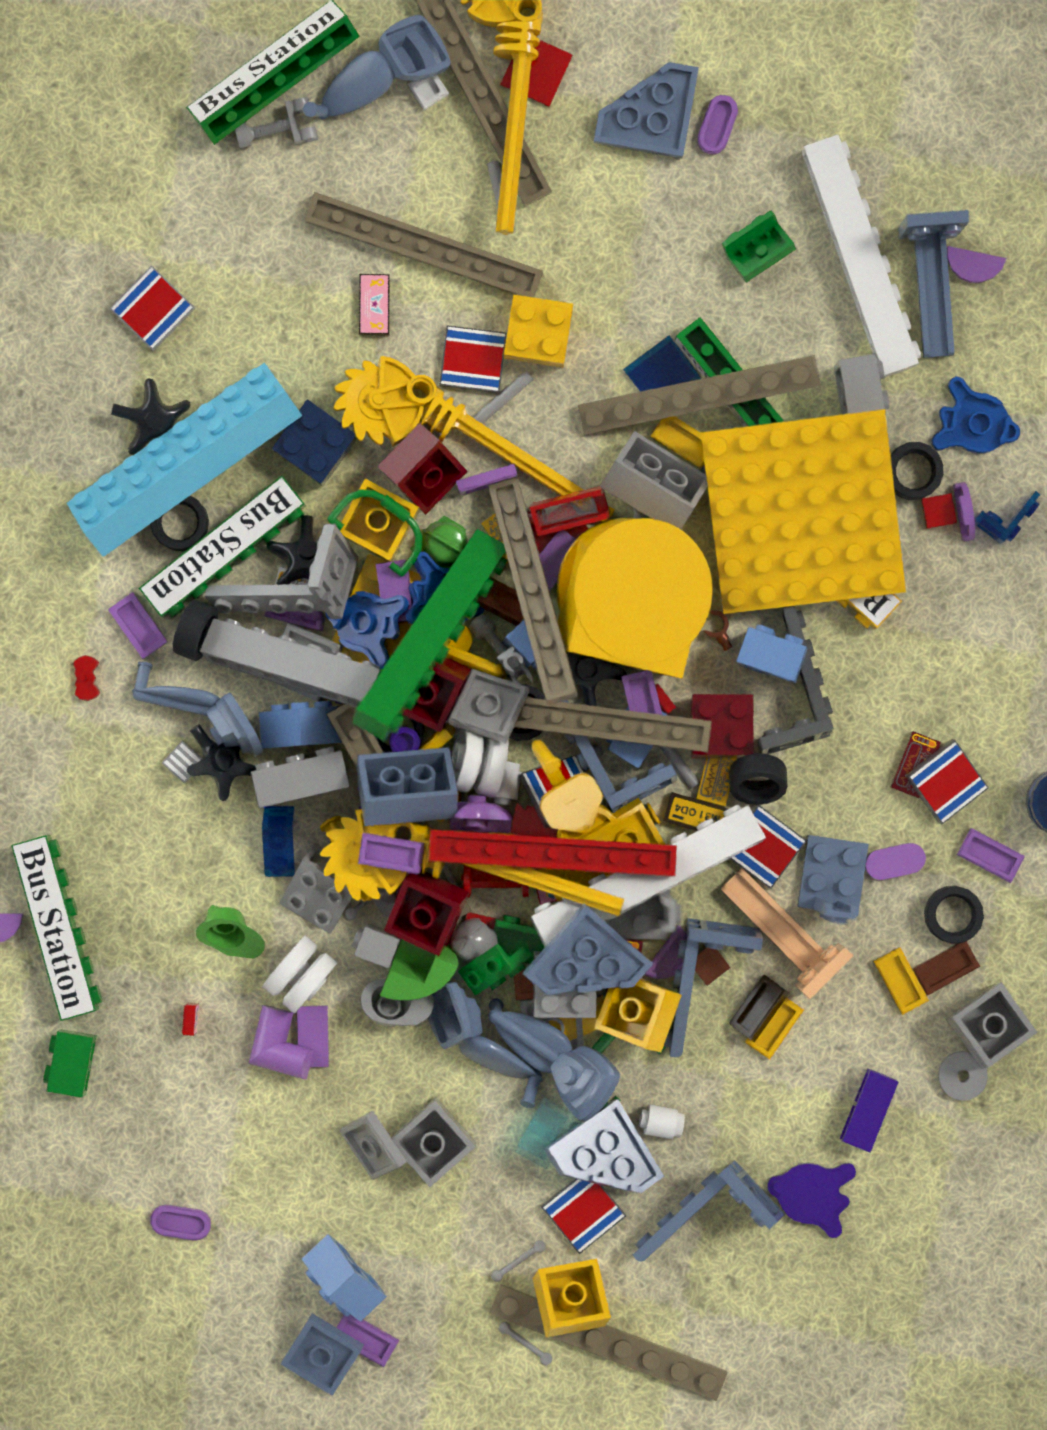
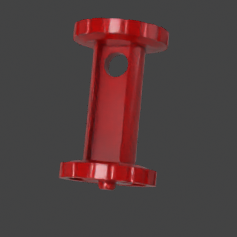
(479, 879)

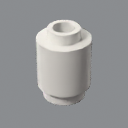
(510, 785)
(661, 1122)

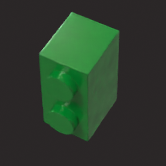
(70, 1063)

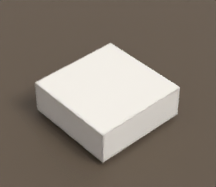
(428, 91)

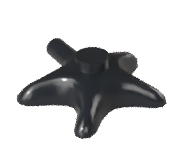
(151, 418)
(297, 554)
(589, 672)
(218, 762)

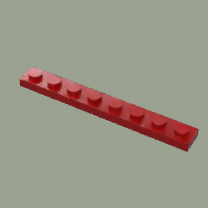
(552, 853)

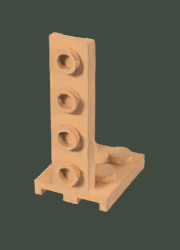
(815, 963)

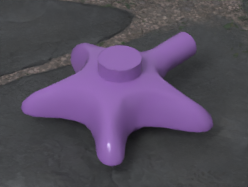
(478, 811)

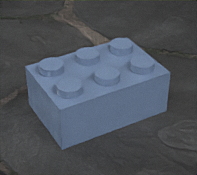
(406, 786)

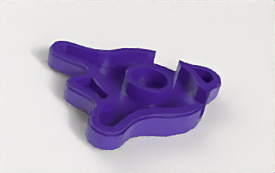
(812, 1194)

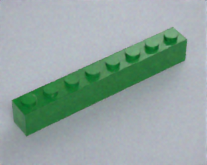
(430, 635)

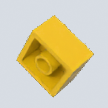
(538, 331)
(374, 526)
(639, 1014)
(571, 1297)

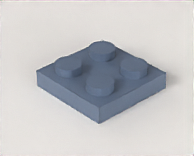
(322, 1354)

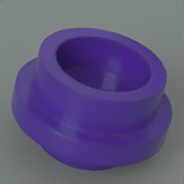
(404, 740)

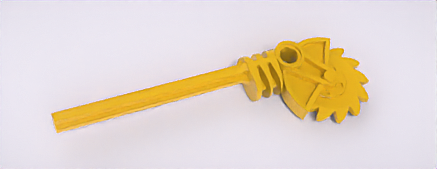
(516, 43)
(384, 405)
(366, 878)

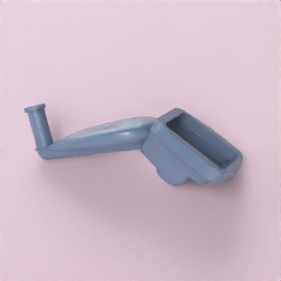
(407, 52)
(224, 713)
(458, 1022)
(581, 1075)

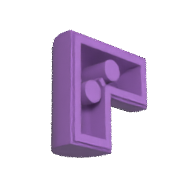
(271, 1047)

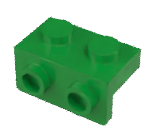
(757, 246)
(513, 935)
(491, 967)

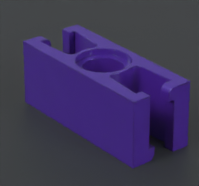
(871, 1107)

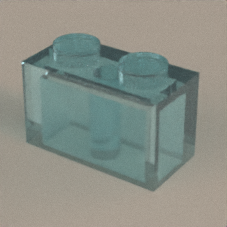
(545, 1127)

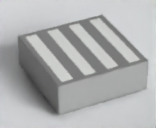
(180, 759)

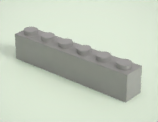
(288, 663)

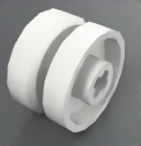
(478, 763)
(299, 974)

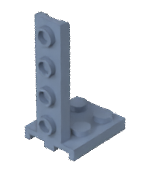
(929, 237)
(657, 778)
(833, 878)
(714, 935)
(742, 1190)

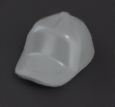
(470, 941)

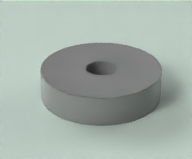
(965, 1089)

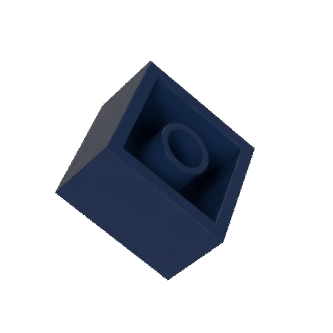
(315, 443)

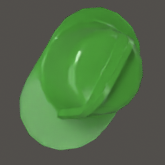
(443, 541)
(228, 933)

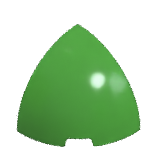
(418, 972)

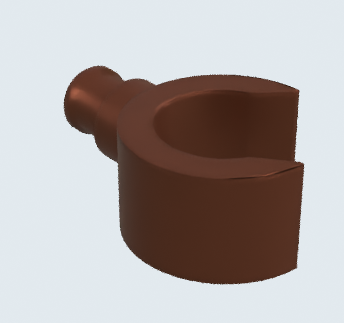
(721, 636)

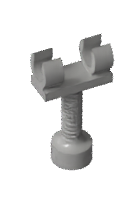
(246, 134)
(510, 660)

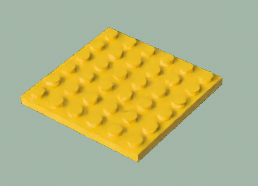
(803, 511)

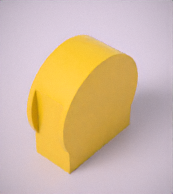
(634, 594)

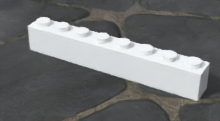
(860, 256)
(695, 854)

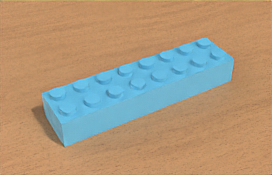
(183, 459)

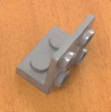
(314, 894)

